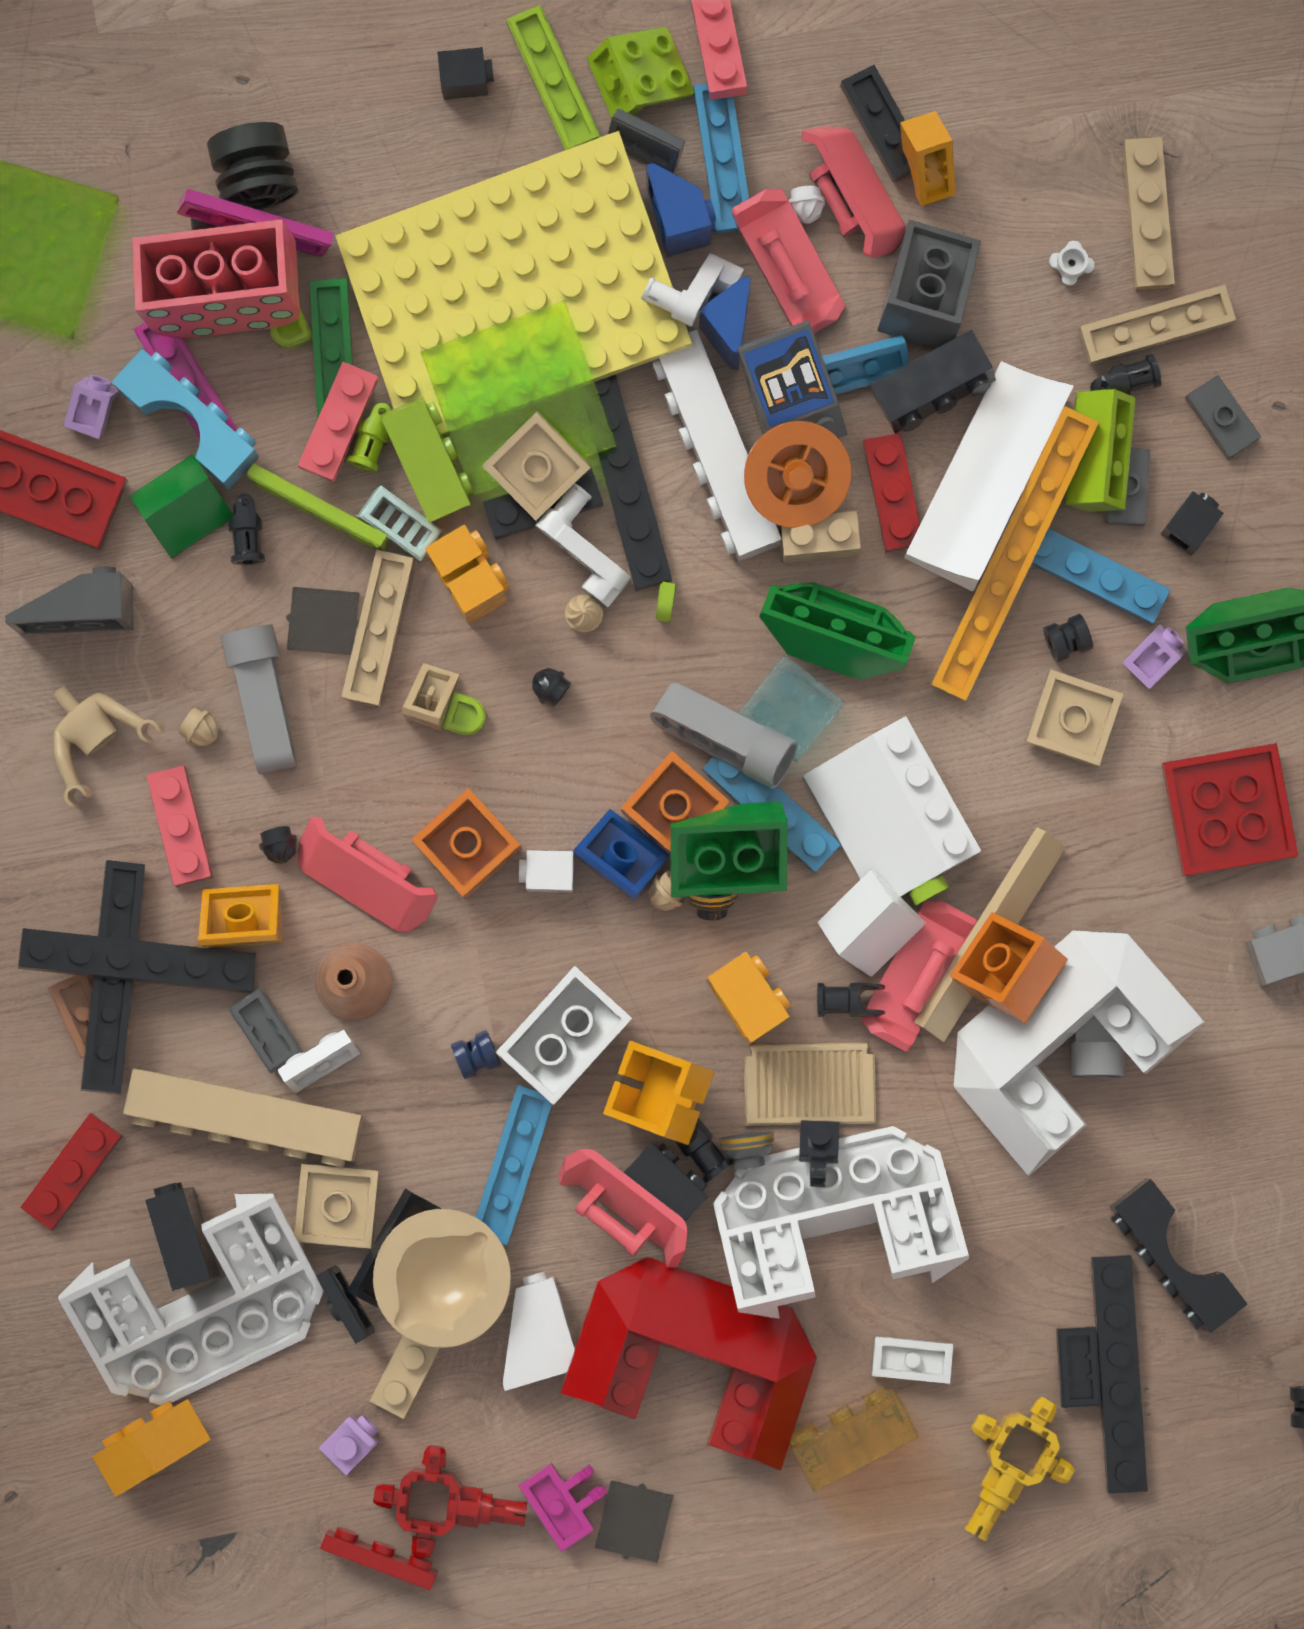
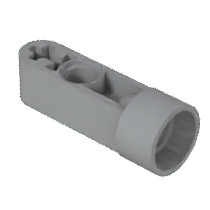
(252, 657)
(734, 739)
(1096, 1052)

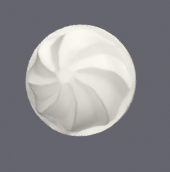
(807, 203)

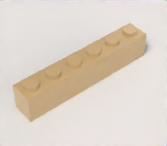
(243, 1115)

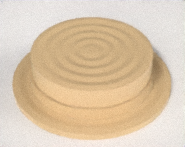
(442, 1278)

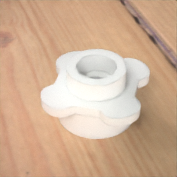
(1074, 252)

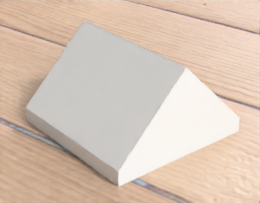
(870, 924)

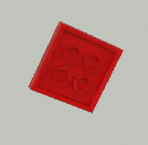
(1229, 809)

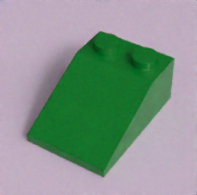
(730, 851)

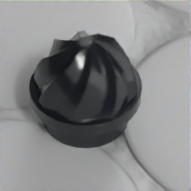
(550, 686)
(278, 844)

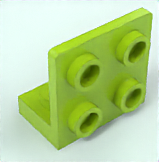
(639, 70)

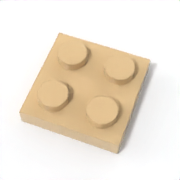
(536, 465)
(1074, 718)
(336, 1206)

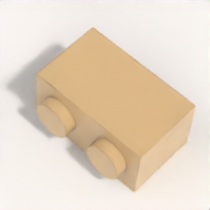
(828, 539)

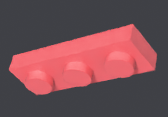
(719, 48)
(338, 422)
(179, 826)

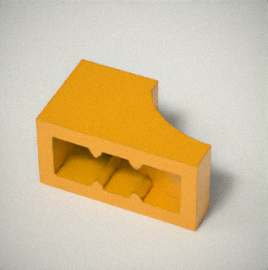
(929, 157)

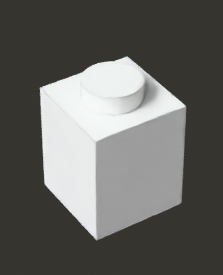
(547, 871)

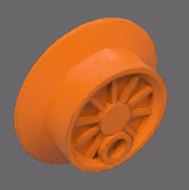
(797, 474)

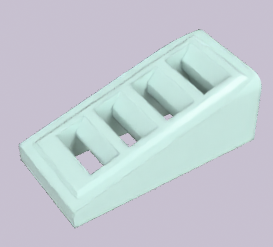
(381, 494)

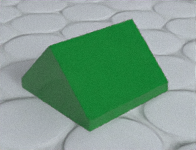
(181, 506)

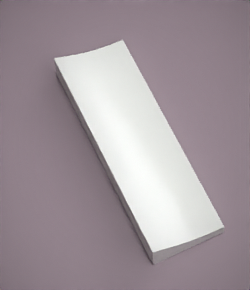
(987, 475)

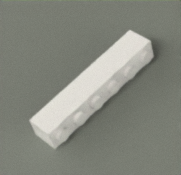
(717, 447)

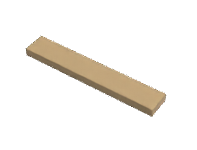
(1009, 902)

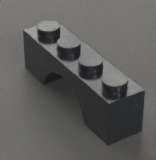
(1146, 1215)

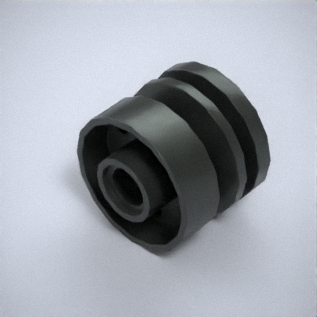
(253, 165)

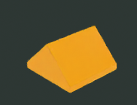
(240, 916)

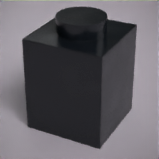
(464, 73)
(1192, 522)

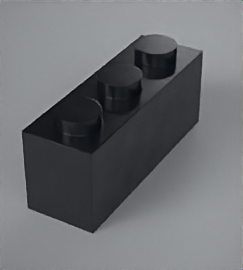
(934, 382)

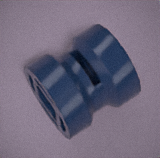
(475, 1054)

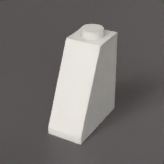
(539, 1333)

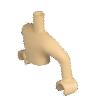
(90, 729)

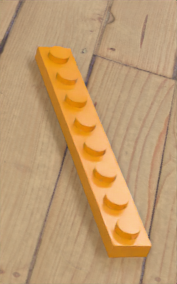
(1015, 553)

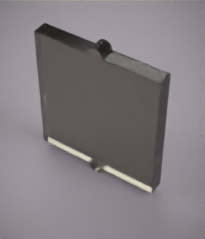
(323, 620)
(634, 1521)

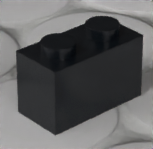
(660, 1176)

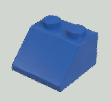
(680, 211)

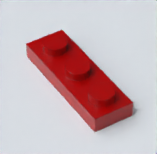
(892, 491)
(71, 1171)
(379, 1557)

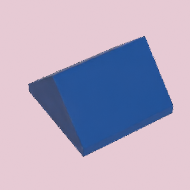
(724, 320)
(621, 854)

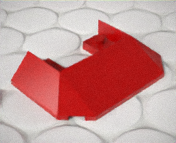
(698, 1317)

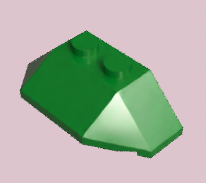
(836, 630)
(1249, 636)

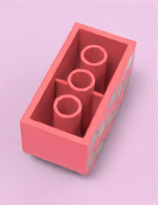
(217, 280)

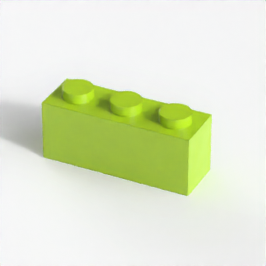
(427, 458)
(1104, 468)

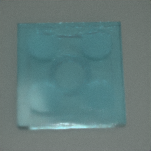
(793, 704)

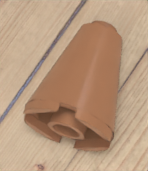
(369, 986)

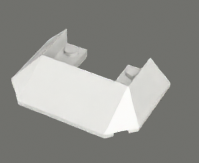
(1001, 1056)
(876, 1180)
(210, 1332)

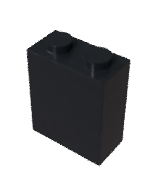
(180, 1236)

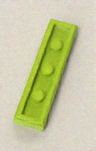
(552, 78)
(317, 508)

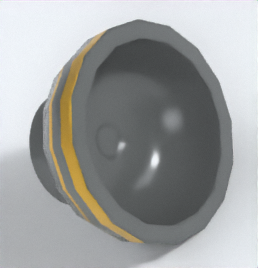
(748, 1148)

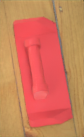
(860, 188)
(788, 259)
(364, 877)
(916, 973)
(628, 1201)

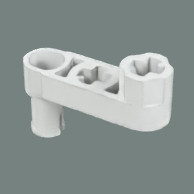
(685, 306)
(606, 577)

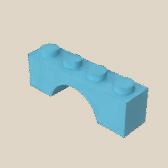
(151, 388)

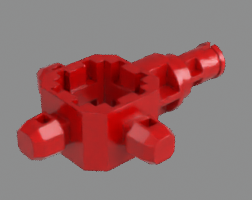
(465, 1505)

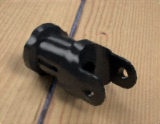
(1120, 376)
(242, 525)
(845, 999)
(705, 1153)

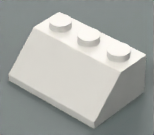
(564, 1035)

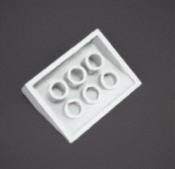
(892, 809)

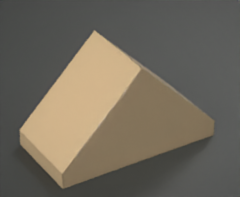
(430, 696)

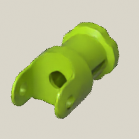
(371, 431)

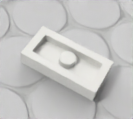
(309, 1067)
(912, 1359)

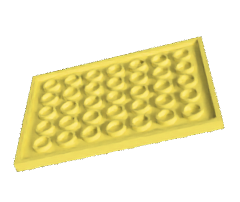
(509, 247)

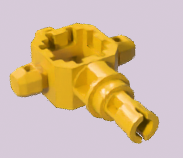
(1004, 1481)

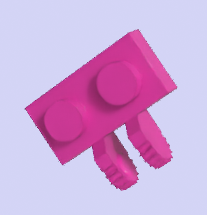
(558, 1507)

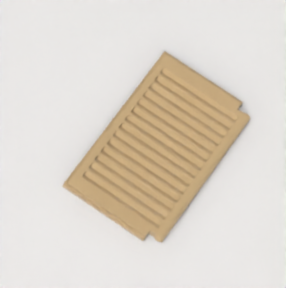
(809, 1084)

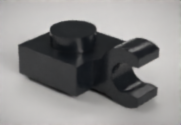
(819, 1146)

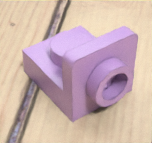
(90, 406)
(1155, 655)
(350, 1442)

